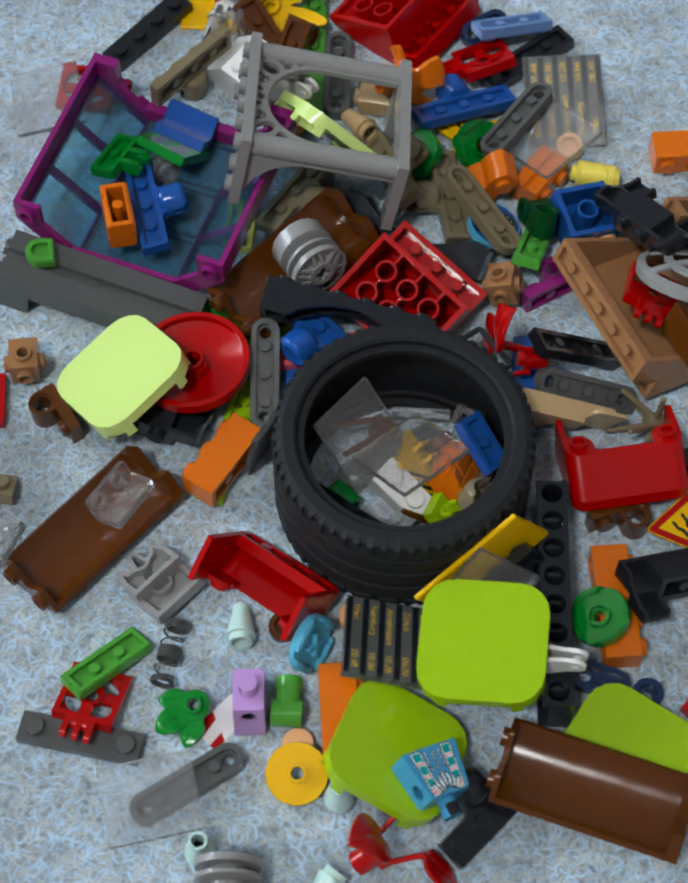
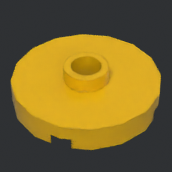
(279, 777)

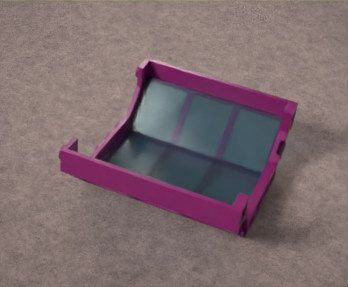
(64, 198)

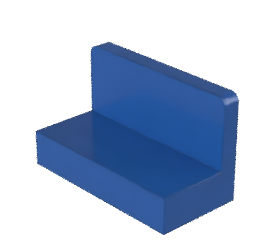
(187, 125)
(481, 441)

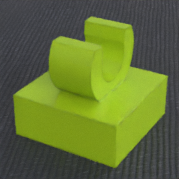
(440, 508)

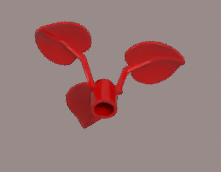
(497, 329)
(374, 851)

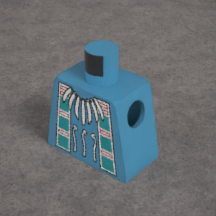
(434, 777)

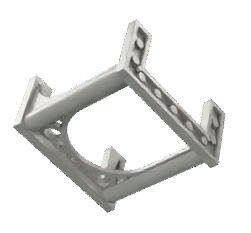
(267, 151)

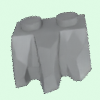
(159, 582)

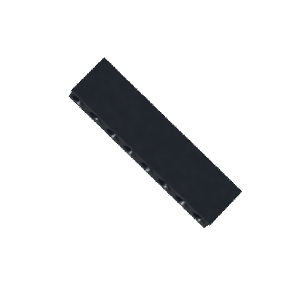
(551, 513)

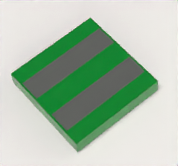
(171, 150)

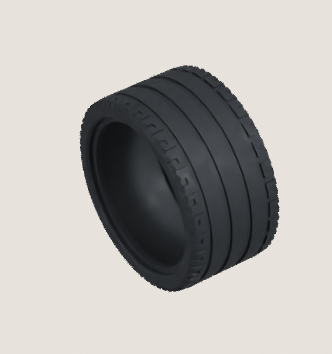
(406, 369)

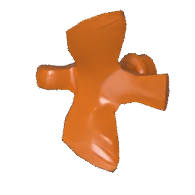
(426, 76)

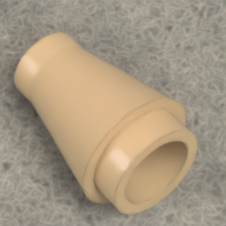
(360, 125)

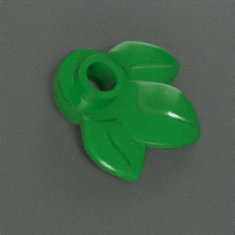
(178, 716)

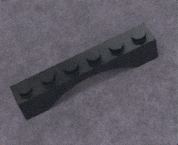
(465, 254)
(292, 301)

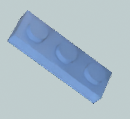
(511, 26)

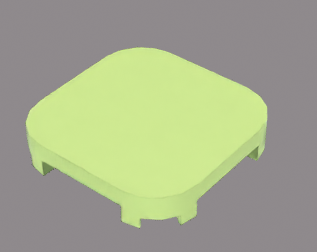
(318, 123)
(122, 375)

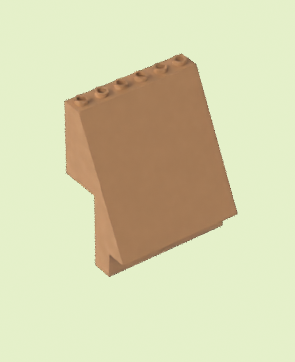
(598, 277)

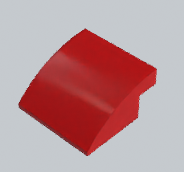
(419, 26)
(415, 277)

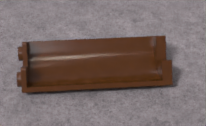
(246, 281)
(75, 547)
(591, 790)

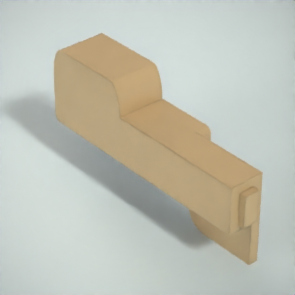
(571, 412)

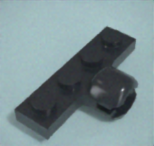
(479, 823)

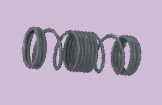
(169, 653)

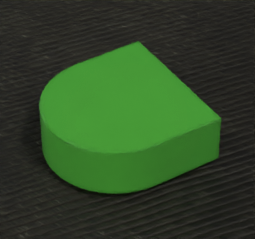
(40, 253)

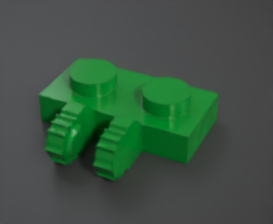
(120, 155)

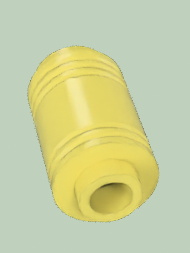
(590, 172)

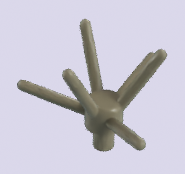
(649, 421)

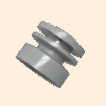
(309, 253)
(227, 867)

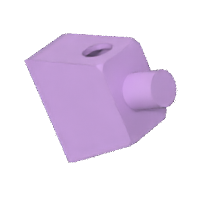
(249, 698)

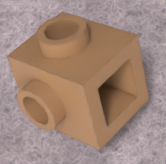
(503, 283)
(24, 360)

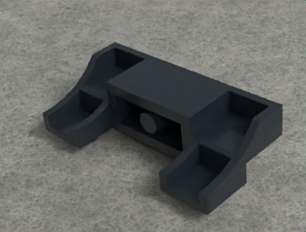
(642, 217)
(165, 426)
(652, 581)

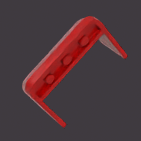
(623, 473)
(266, 576)

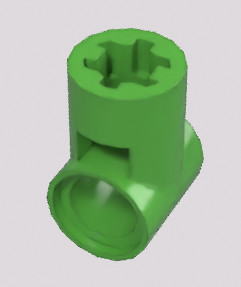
(287, 706)

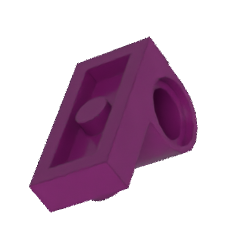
(547, 289)

